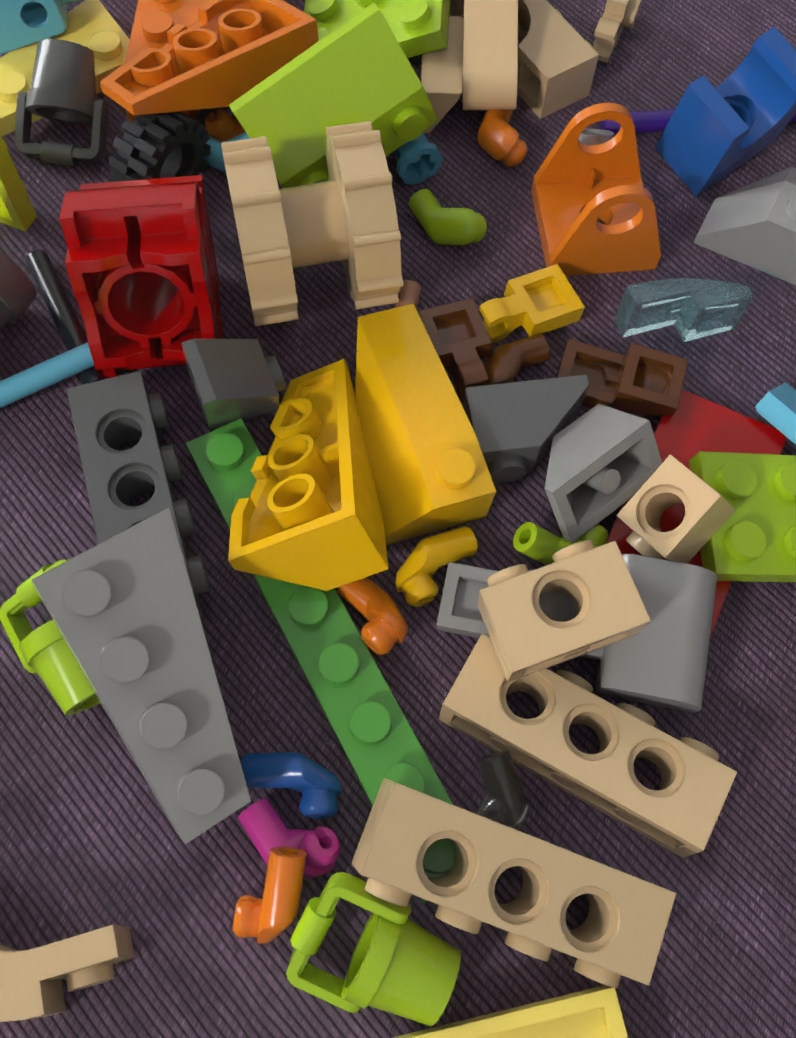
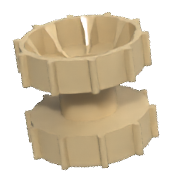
(316, 223)

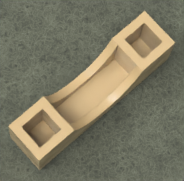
(552, 57)

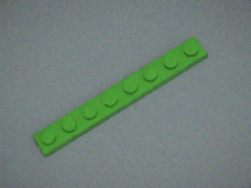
(329, 652)

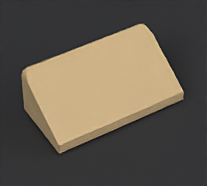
(444, 71)

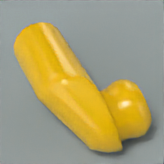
(427, 557)

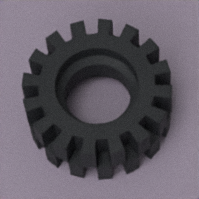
(160, 148)

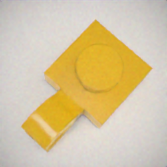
(536, 301)

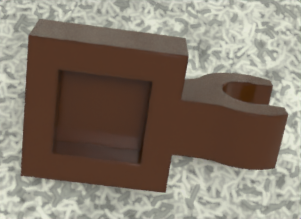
(459, 341)

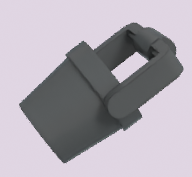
(63, 92)

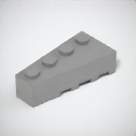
(146, 656)

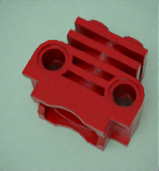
(142, 269)

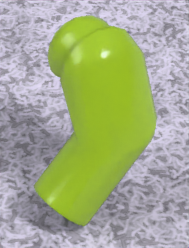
(447, 225)
(542, 544)

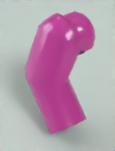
(269, 831)

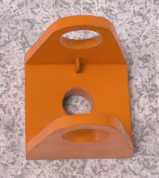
(592, 183)

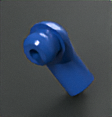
(296, 772)

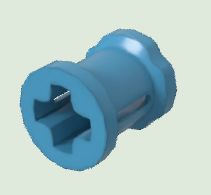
(417, 160)

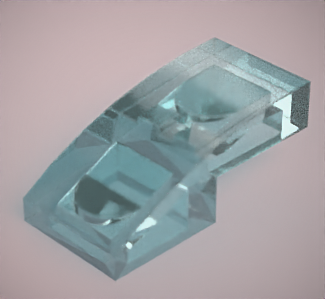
(691, 304)

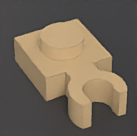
(610, 26)

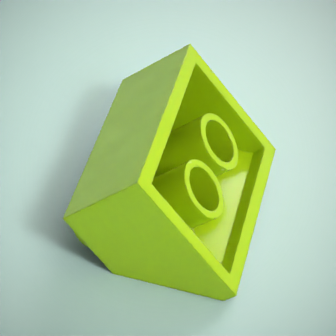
(340, 80)

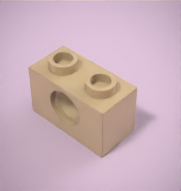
(595, 582)

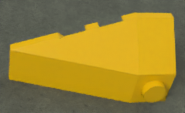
(314, 493)

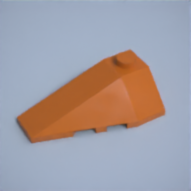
(214, 58)

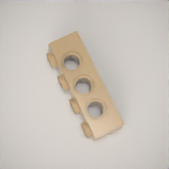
(692, 778)
(624, 913)

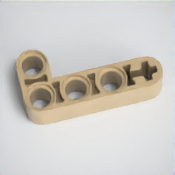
(490, 54)

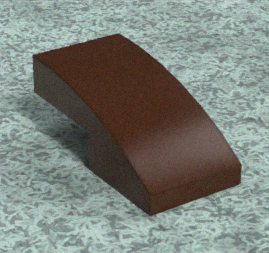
(634, 383)

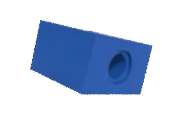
(730, 124)

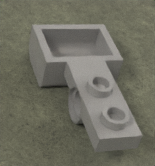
(658, 665)

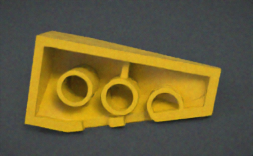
(416, 430)

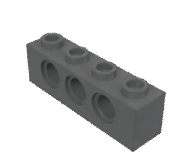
(106, 418)

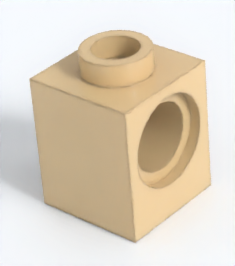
(669, 486)

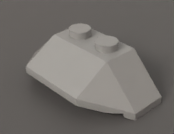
(756, 225)

